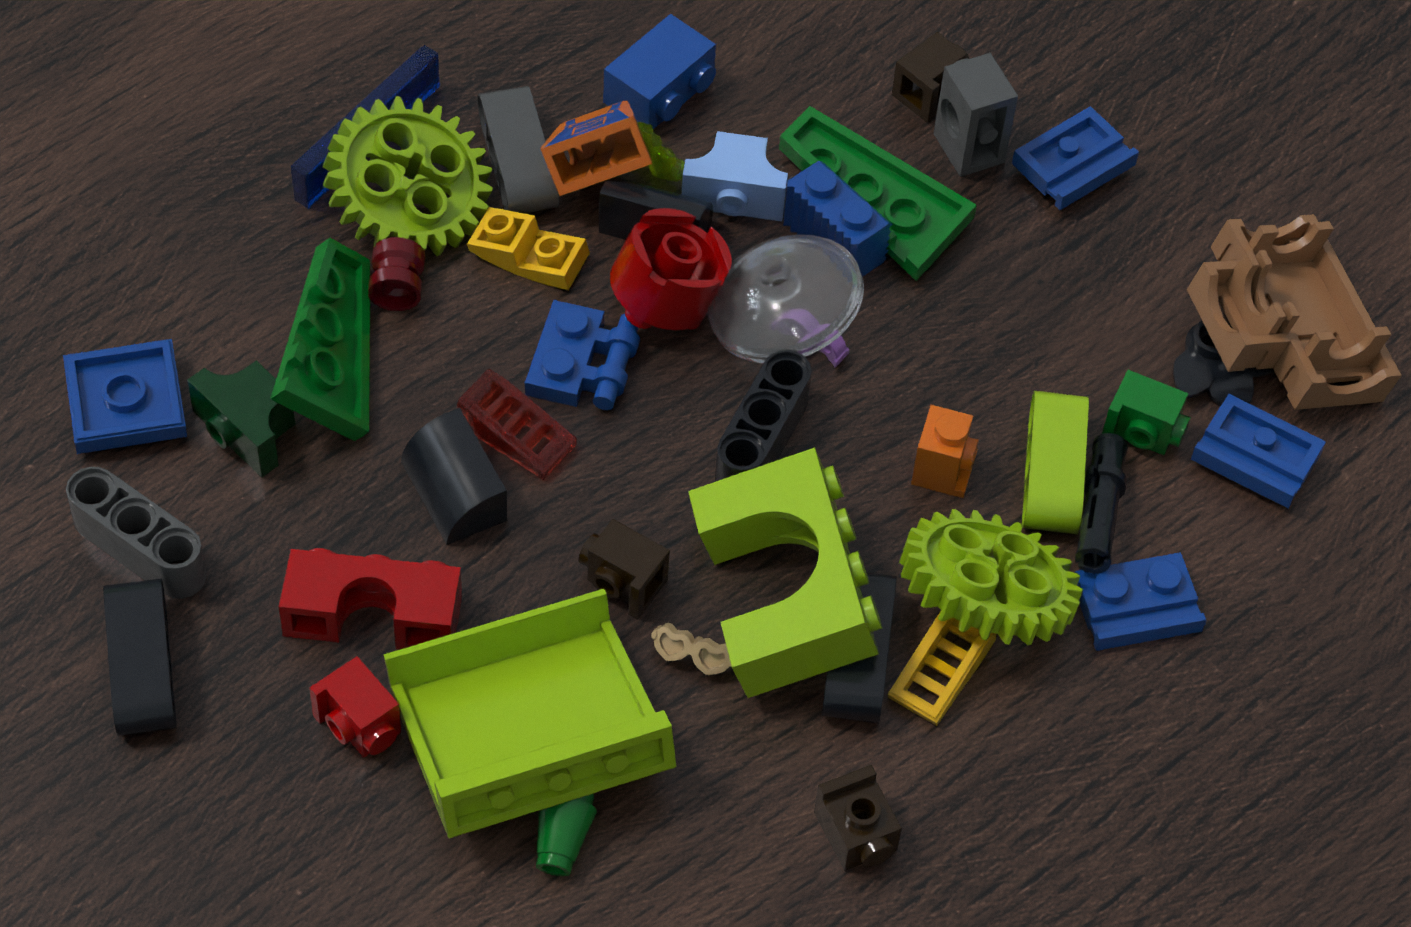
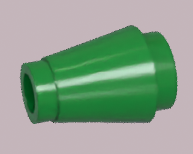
(562, 834)

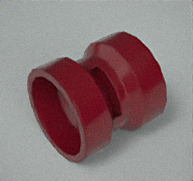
(396, 275)

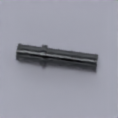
(1103, 488)

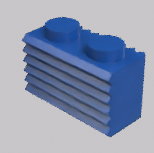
(829, 208)

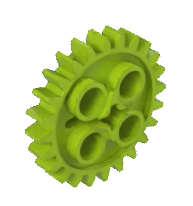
(423, 141)
(990, 577)

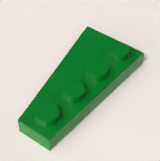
(921, 210)
(329, 344)

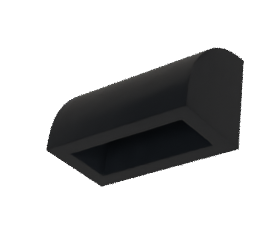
(626, 201)
(455, 477)

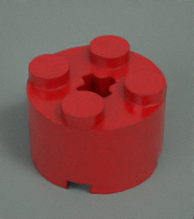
(669, 271)

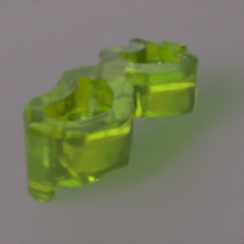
(664, 162)

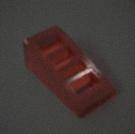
(493, 398)

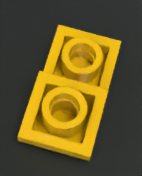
(518, 246)

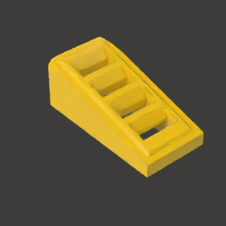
(958, 677)

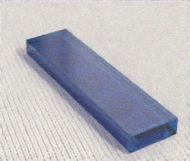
(412, 80)

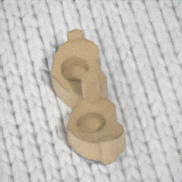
(677, 644)

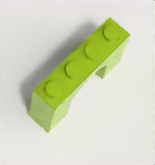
(827, 618)

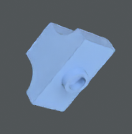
(737, 178)

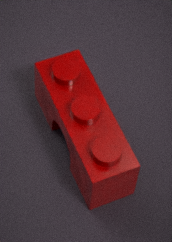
(329, 586)

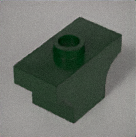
(241, 413)

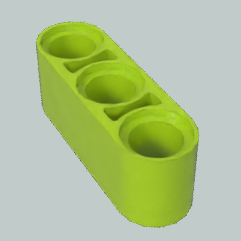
(1055, 462)

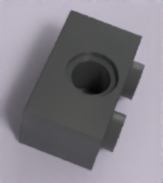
(975, 114)

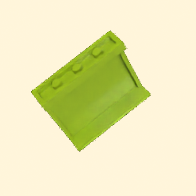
(527, 713)

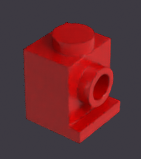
(357, 708)

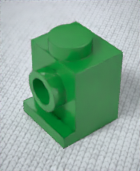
(1148, 413)

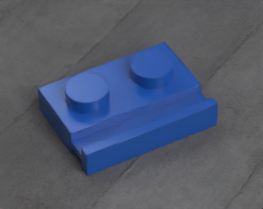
(1074, 157)
(1258, 450)
(1140, 602)

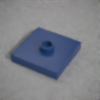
(124, 396)

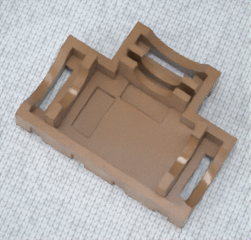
(1293, 314)

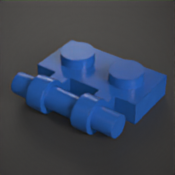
(566, 352)

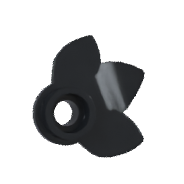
(1202, 370)

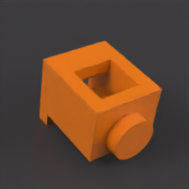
(945, 452)

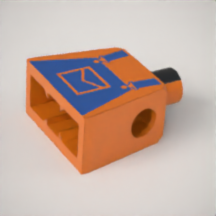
(598, 146)

